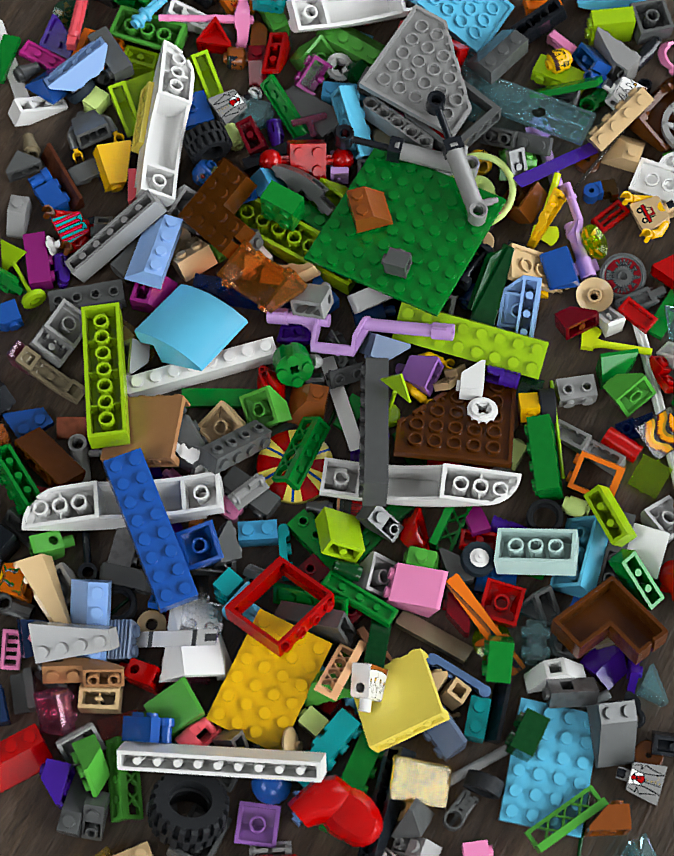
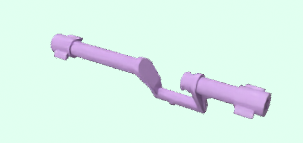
(584, 265)
(436, 330)

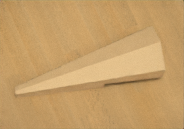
(45, 584)

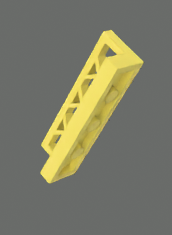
(142, 117)

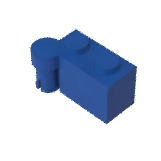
(591, 62)
(48, 190)
(147, 728)

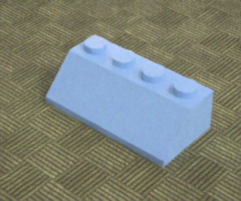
(155, 252)
(91, 606)

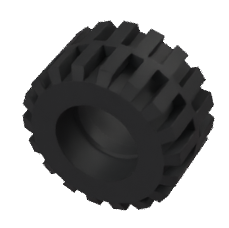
(207, 142)

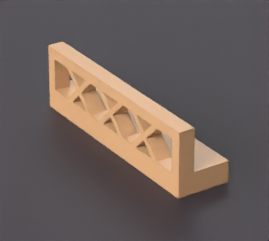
(342, 673)

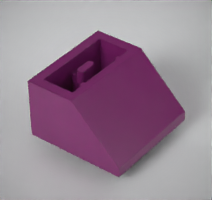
(148, 298)

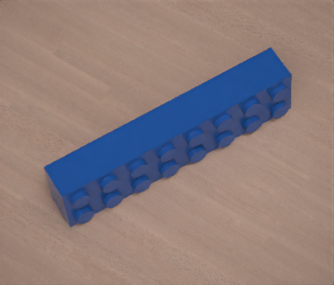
(150, 530)

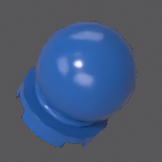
(270, 790)

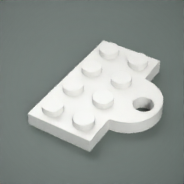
(655, 178)

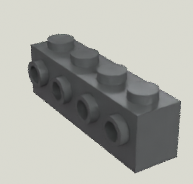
(90, 295)
(235, 447)

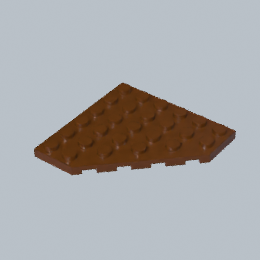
(449, 435)

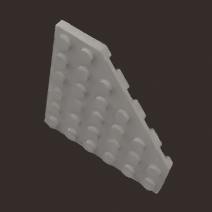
(416, 63)

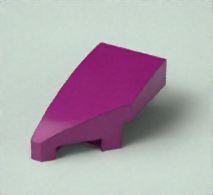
(477, 521)

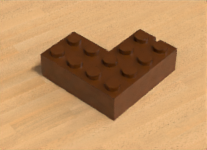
(214, 207)
(613, 614)

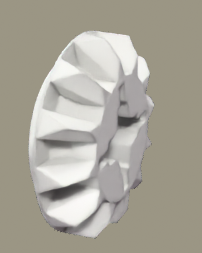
(341, 59)
(483, 404)

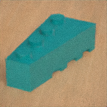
(336, 738)

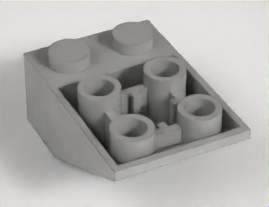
(620, 57)

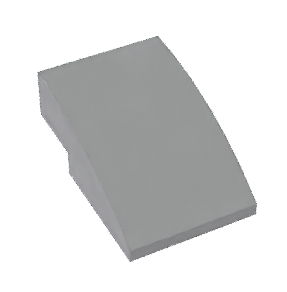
(59, 334)

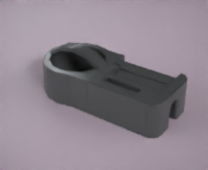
(461, 808)

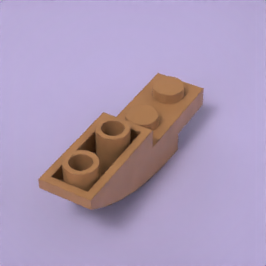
(83, 670)

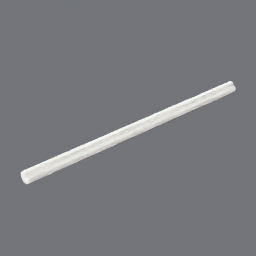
(657, 399)

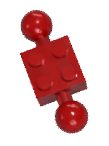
(308, 156)

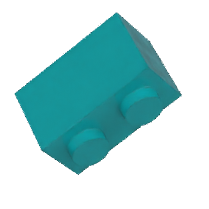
(227, 586)
(477, 719)

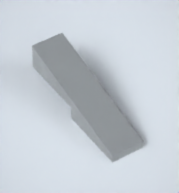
(579, 440)

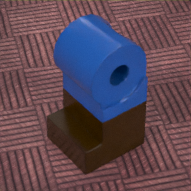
(600, 191)

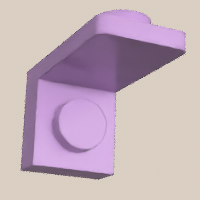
(339, 174)

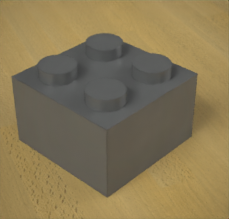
(651, 20)

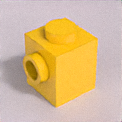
(528, 405)

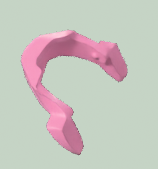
(663, 56)

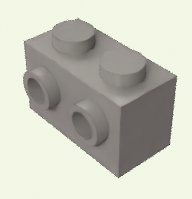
(575, 391)

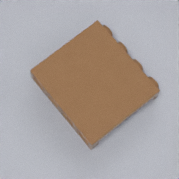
(153, 428)

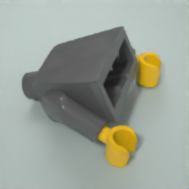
(90, 129)

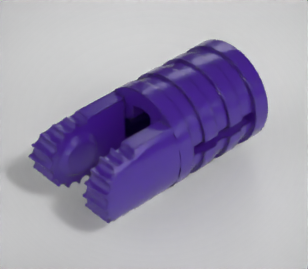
(275, 131)
(61, 270)
(502, 377)
(498, 522)

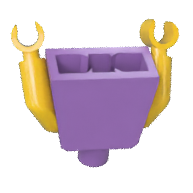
(421, 373)

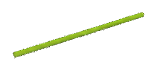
(558, 441)

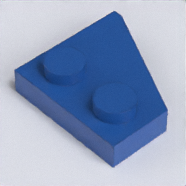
(27, 420)

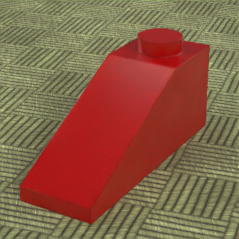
(276, 53)

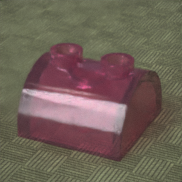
(55, 711)

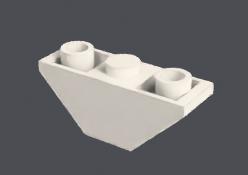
(552, 669)

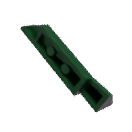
(490, 286)

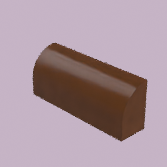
(48, 459)

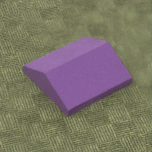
(257, 824)

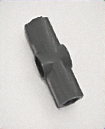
(17, 608)

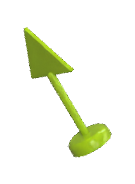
(10, 256)
(398, 385)

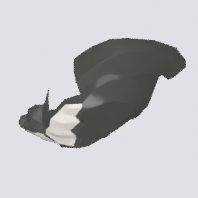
(189, 445)

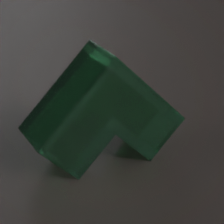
(529, 385)

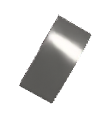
(84, 172)

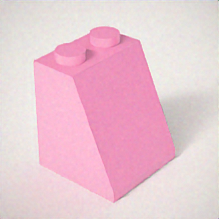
(415, 588)

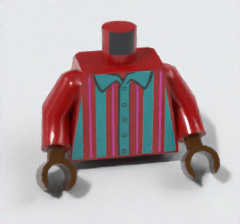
(70, 228)

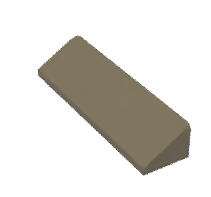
(433, 636)

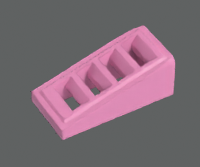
(6, 632)

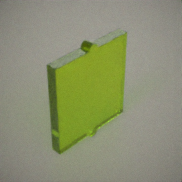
(650, 476)

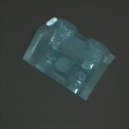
(535, 642)

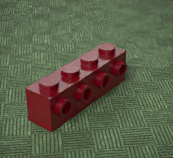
(318, 570)

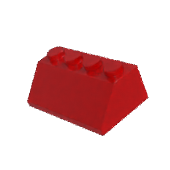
(22, 756)

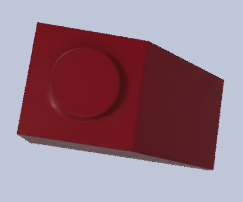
(255, 61)
(251, 135)
(575, 321)
(456, 615)

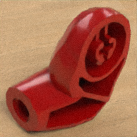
(342, 810)

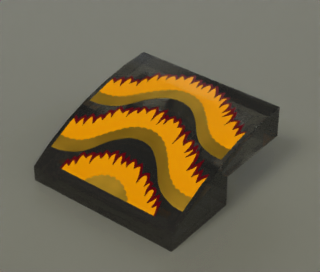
(659, 433)

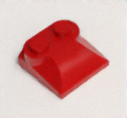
(502, 602)

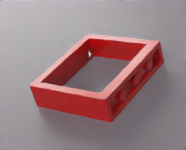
(260, 586)

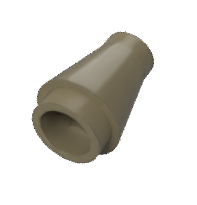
(30, 145)

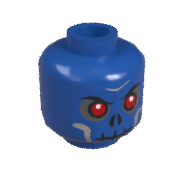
(202, 171)

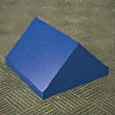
(40, 88)
(559, 269)
(200, 545)

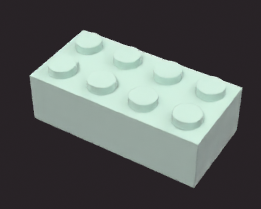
(536, 551)

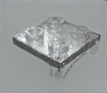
(202, 615)

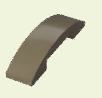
(50, 376)

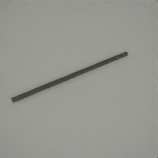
(596, 162)

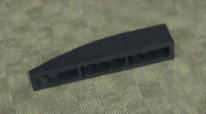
(541, 20)
(387, 806)

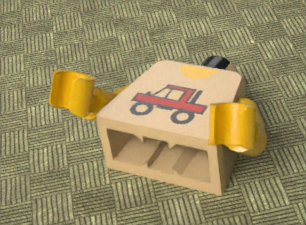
(649, 214)

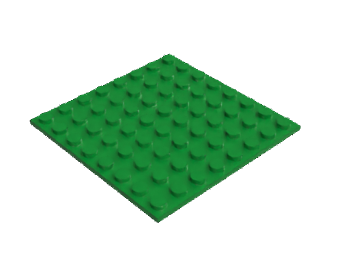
(426, 222)

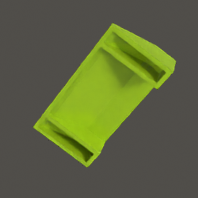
(126, 94)

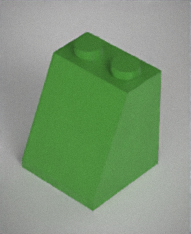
(179, 703)

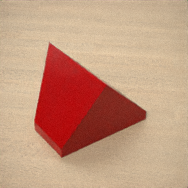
(213, 38)

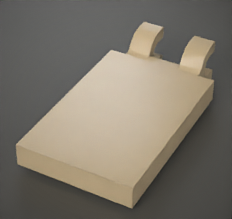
(527, 262)

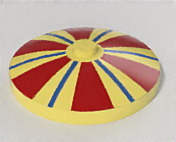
(269, 460)

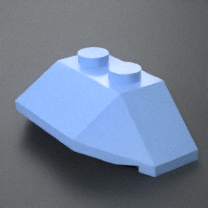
(79, 68)
(520, 305)

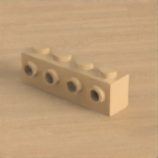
(621, 117)

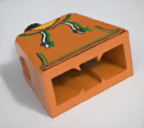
(12, 583)

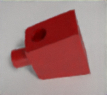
(143, 675)

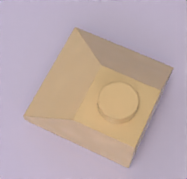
(624, 154)

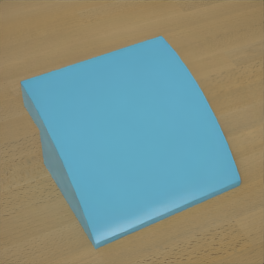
(190, 327)

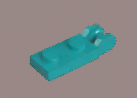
(284, 548)

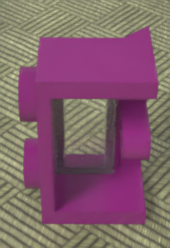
(312, 73)

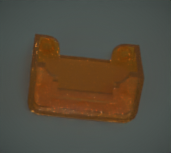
(260, 278)

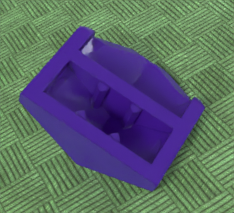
(293, 333)
(605, 665)

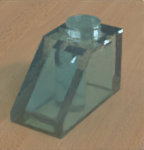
(260, 111)

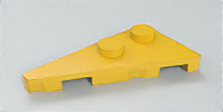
(546, 217)

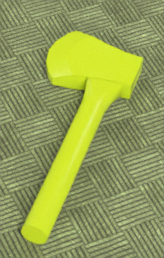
(552, 233)
(590, 341)

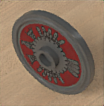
(623, 273)

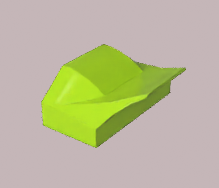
(142, 60)

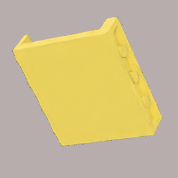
(407, 705)

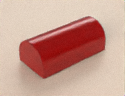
(622, 444)
(466, 538)

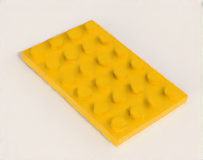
(268, 690)

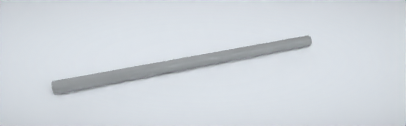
(500, 752)

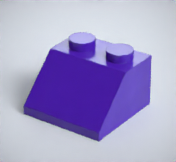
(57, 779)

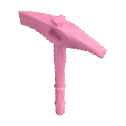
(240, 19)

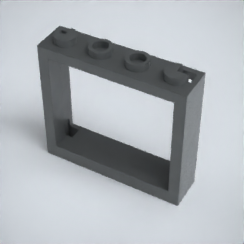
(492, 115)

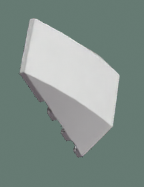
(193, 660)

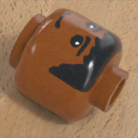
(235, 58)

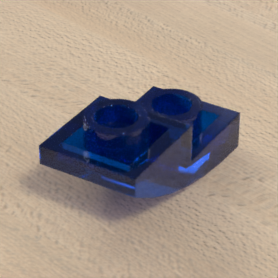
(628, 426)

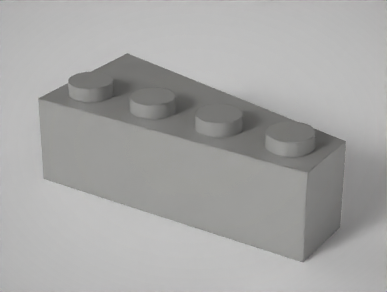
(65, 640)

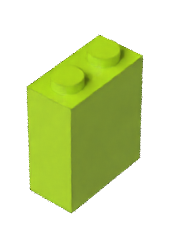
(616, 21)
(339, 535)

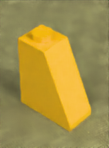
(113, 164)

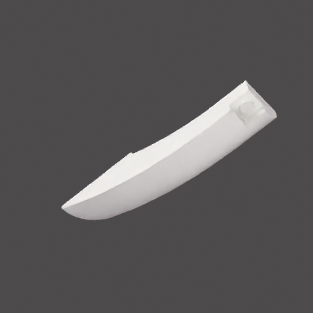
(333, 14)
(166, 125)
(424, 484)
(94, 506)

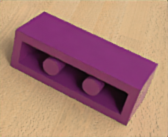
(38, 261)

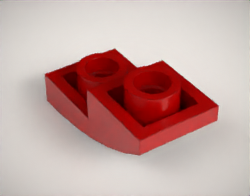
(660, 371)

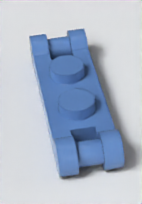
(437, 662)

